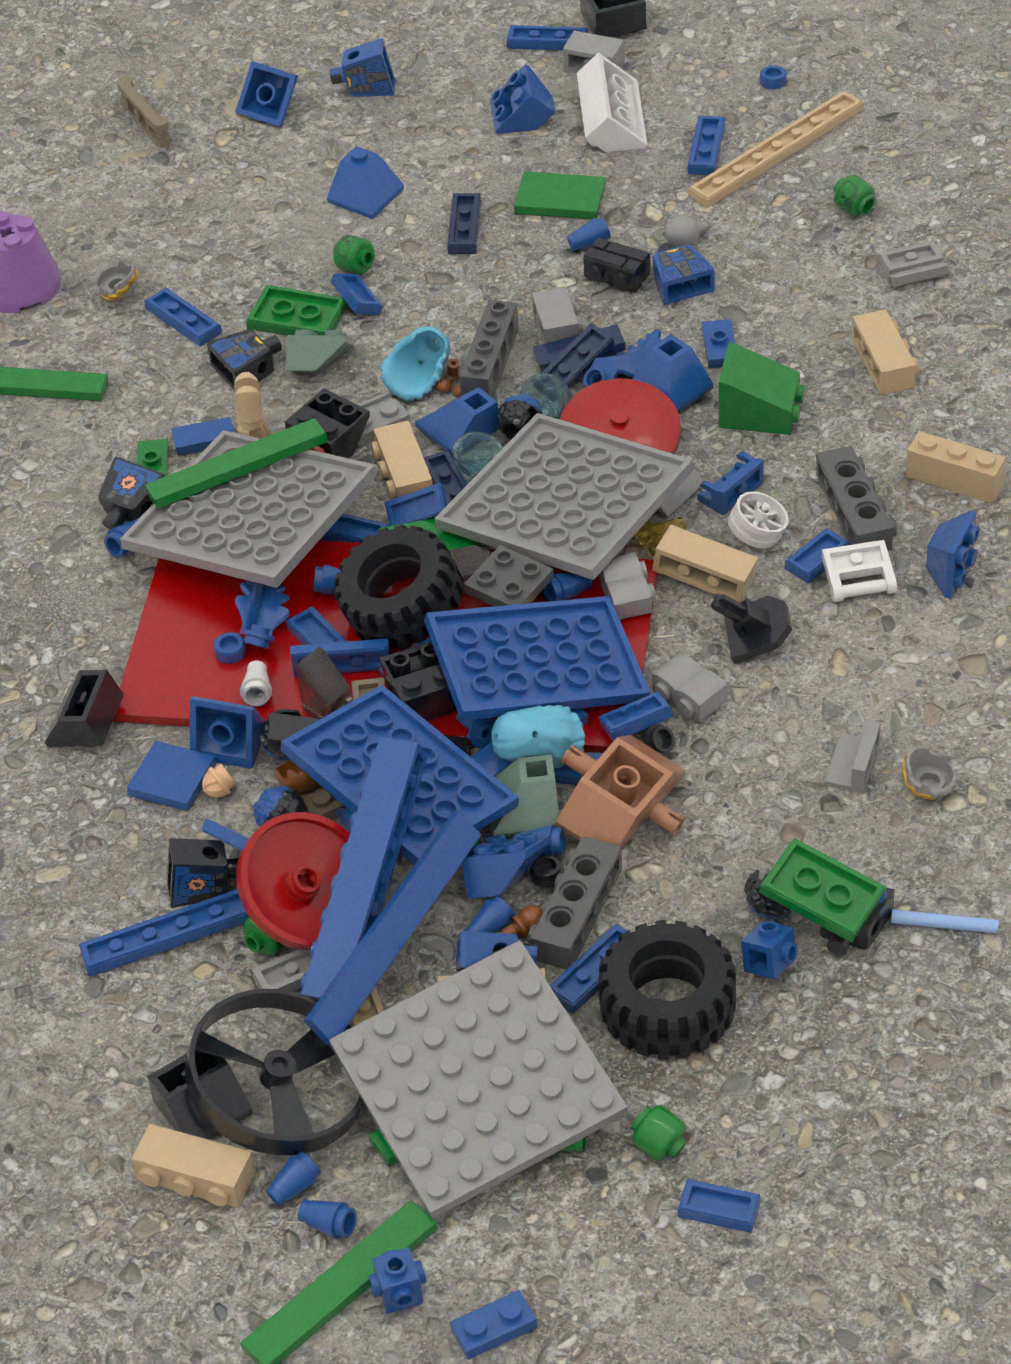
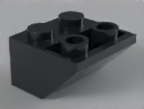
(339, 419)
(419, 681)
(86, 710)
(218, 1080)

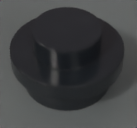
(659, 738)
(545, 870)

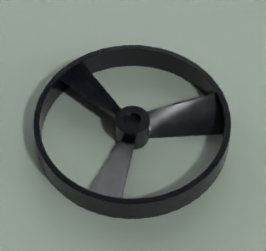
(290, 1121)

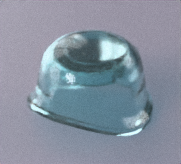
(550, 393)
(475, 451)

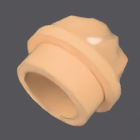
(217, 782)

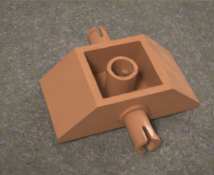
(620, 792)

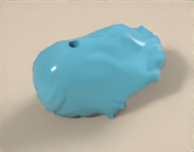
(416, 363)
(537, 733)

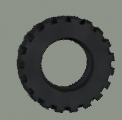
(380, 564)
(675, 1025)

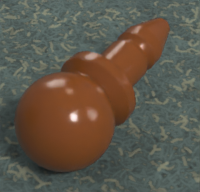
(522, 923)

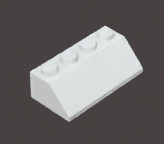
(610, 106)

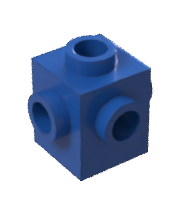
(769, 949)
(397, 1280)

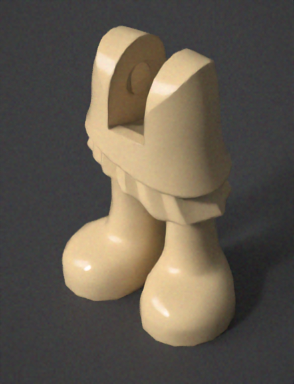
(248, 407)

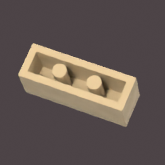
(884, 352)
(400, 459)
(955, 467)
(704, 563)
(193, 1166)

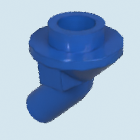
(478, 730)

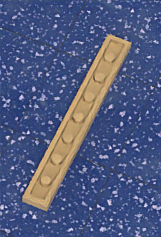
(775, 149)

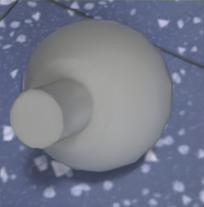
(684, 230)

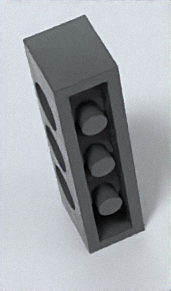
(490, 348)
(853, 497)
(576, 902)

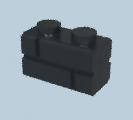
(617, 265)

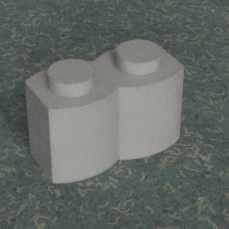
(627, 586)
(689, 687)

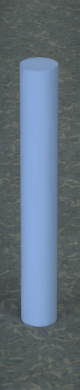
(945, 921)

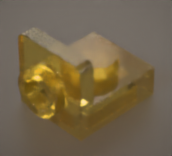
(651, 534)

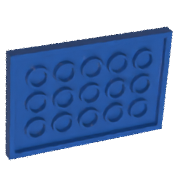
(535, 656)
(338, 756)

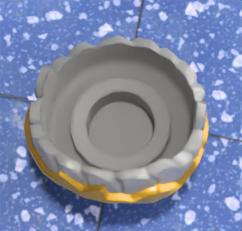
(117, 281)
(927, 773)

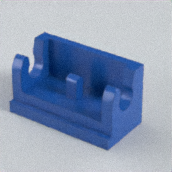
(741, 479)

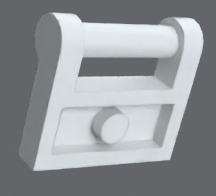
(857, 562)

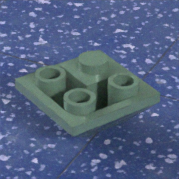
(314, 352)
(535, 786)

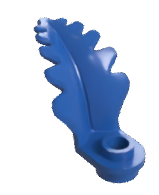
(623, 363)
(261, 612)

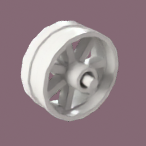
(758, 519)

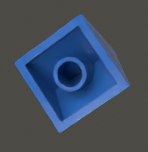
(225, 731)

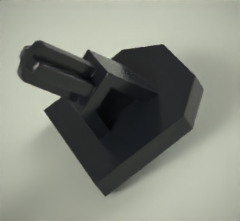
(753, 625)

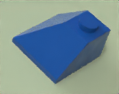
(266, 94)
(364, 183)

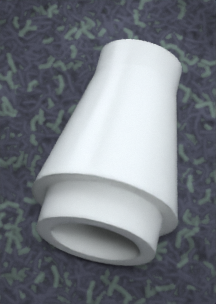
(256, 685)

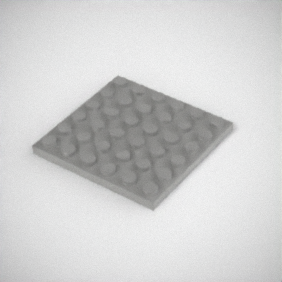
(564, 495)
(257, 522)
(477, 1078)

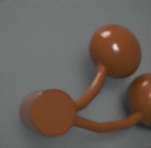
(444, 385)

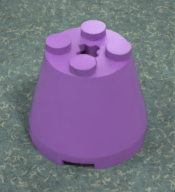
(26, 265)

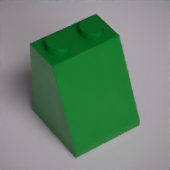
(758, 393)

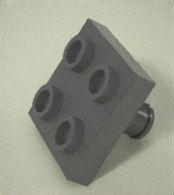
(508, 579)

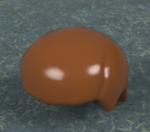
(294, 777)

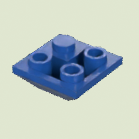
(521, 103)
(675, 371)
(467, 413)
(952, 552)
(500, 863)

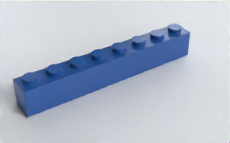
(366, 858)

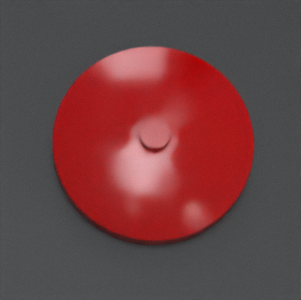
(627, 411)
(289, 874)

